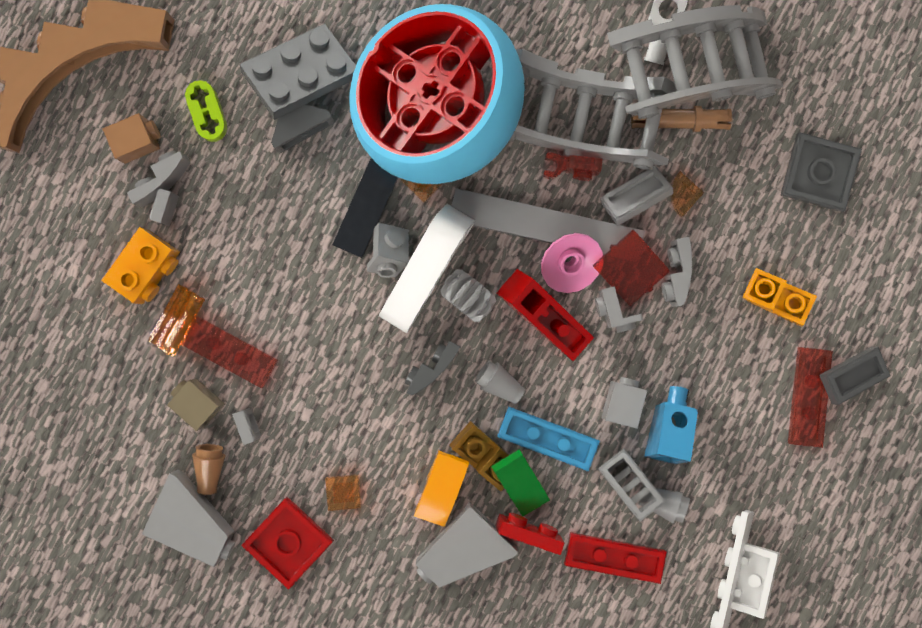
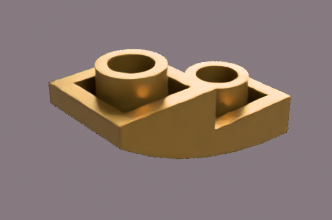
(480, 451)

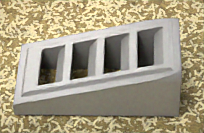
(650, 506)

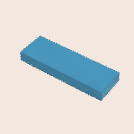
(548, 438)

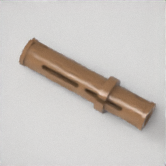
(690, 119)

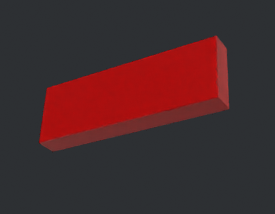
(615, 558)

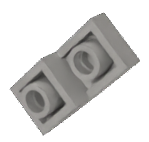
(167, 173)
(678, 284)

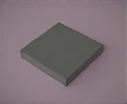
(821, 172)

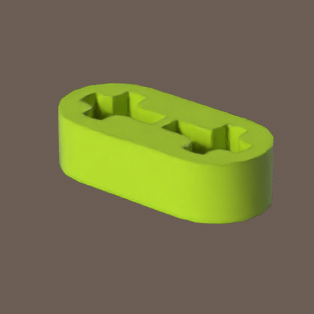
(199, 113)

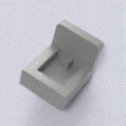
(389, 250)
(608, 306)

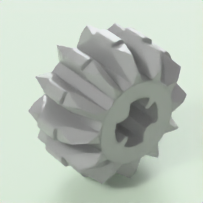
(468, 295)

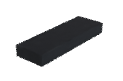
(365, 210)

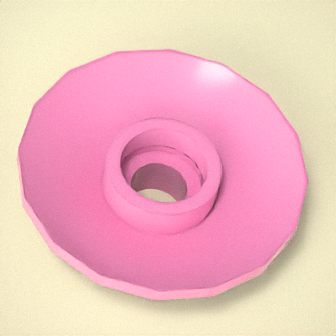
(576, 273)

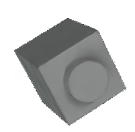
(624, 402)

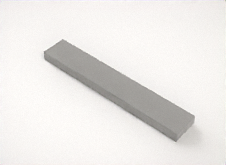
(535, 221)

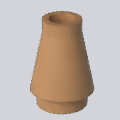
(208, 466)

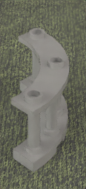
(704, 24)
(588, 85)

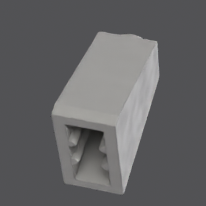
(189, 522)
(464, 548)

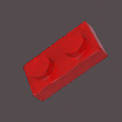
(542, 537)

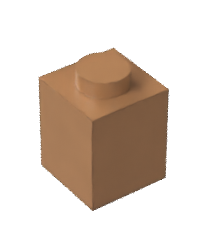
(132, 138)

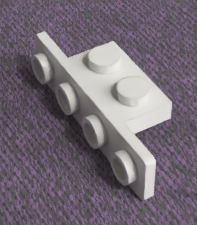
(748, 577)

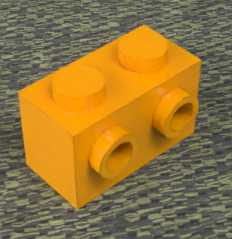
(141, 267)

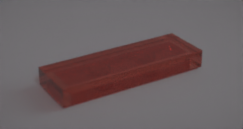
(229, 352)
(809, 398)

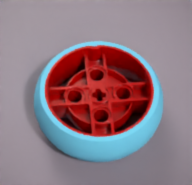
(410, 49)

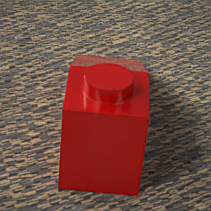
(545, 314)

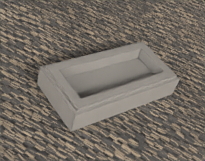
(636, 195)

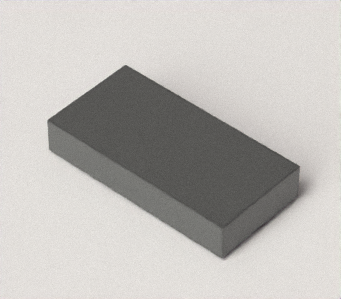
(854, 375)

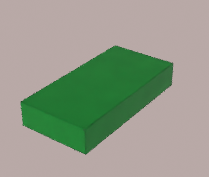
(520, 483)

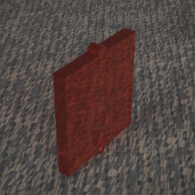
(631, 267)

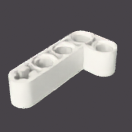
(426, 267)

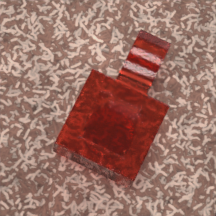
(581, 167)

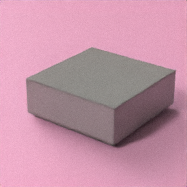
(164, 207)
(247, 426)

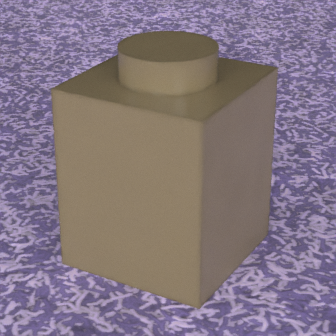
(195, 403)

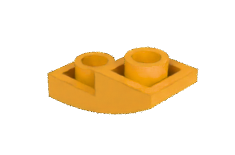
(779, 297)
(441, 488)

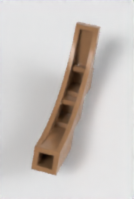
(63, 49)

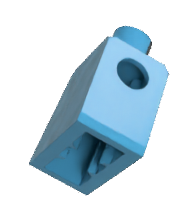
(666, 440)

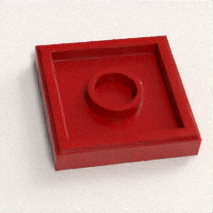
(287, 543)

